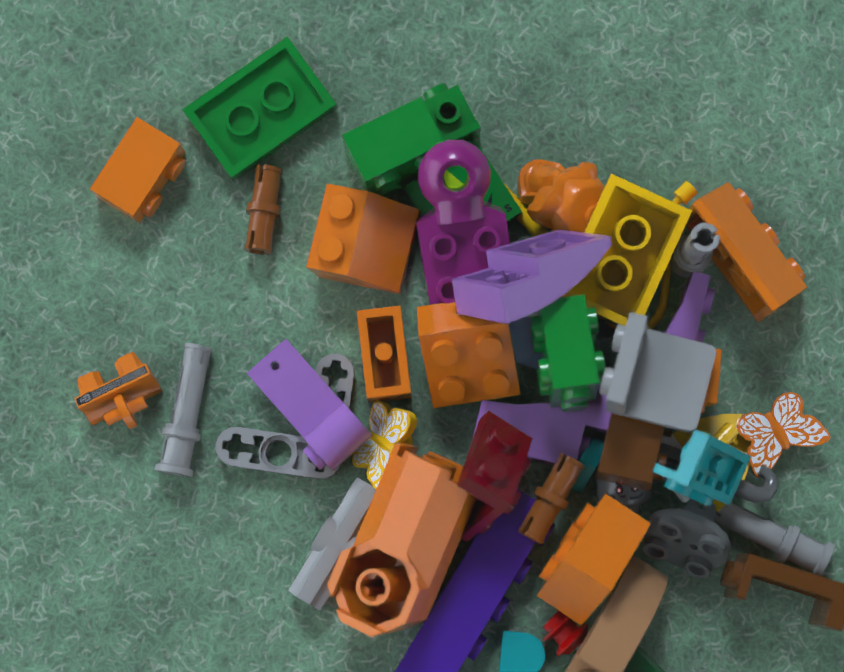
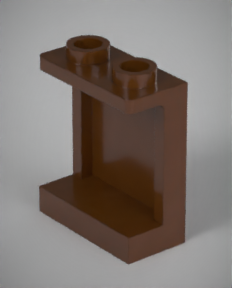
(828, 594)

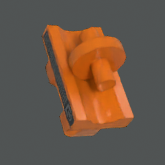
(120, 396)

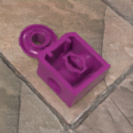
(460, 224)

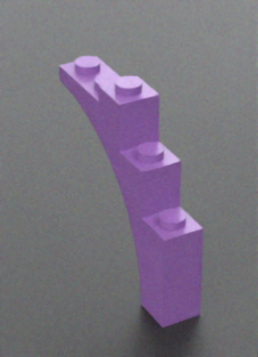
(563, 431)

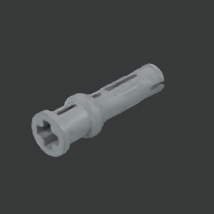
(694, 250)
(182, 431)
(785, 542)

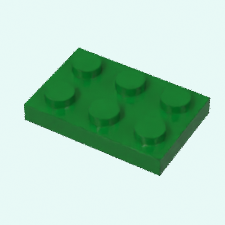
(260, 108)

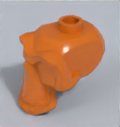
(560, 195)

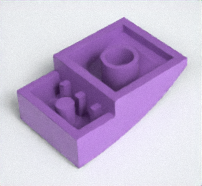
(528, 275)

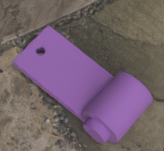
(309, 406)

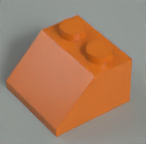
(362, 239)

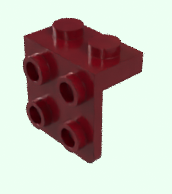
(493, 471)

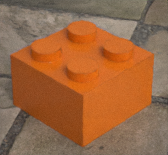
(465, 356)
(591, 558)

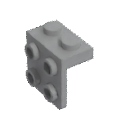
(657, 376)

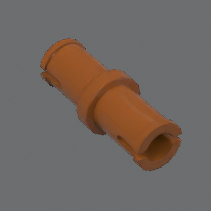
(263, 209)
(551, 498)

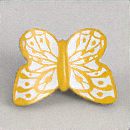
(387, 428)

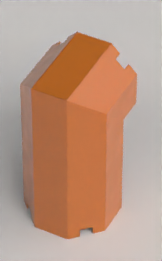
(402, 544)

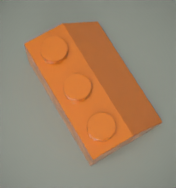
(748, 251)

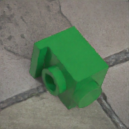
(463, 124)

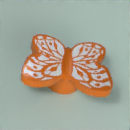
(778, 430)

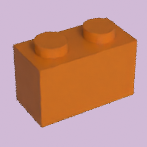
(139, 171)
(384, 354)

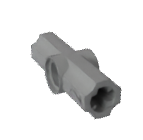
(334, 536)

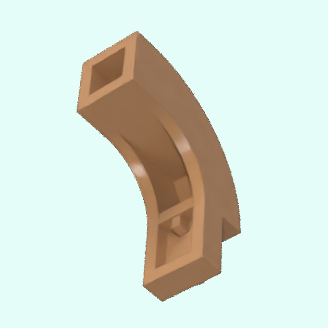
(621, 620)

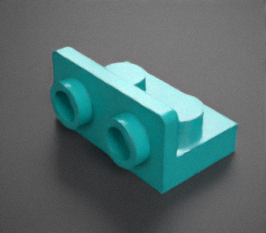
(706, 470)

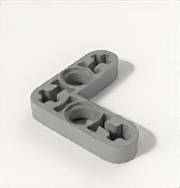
(299, 462)

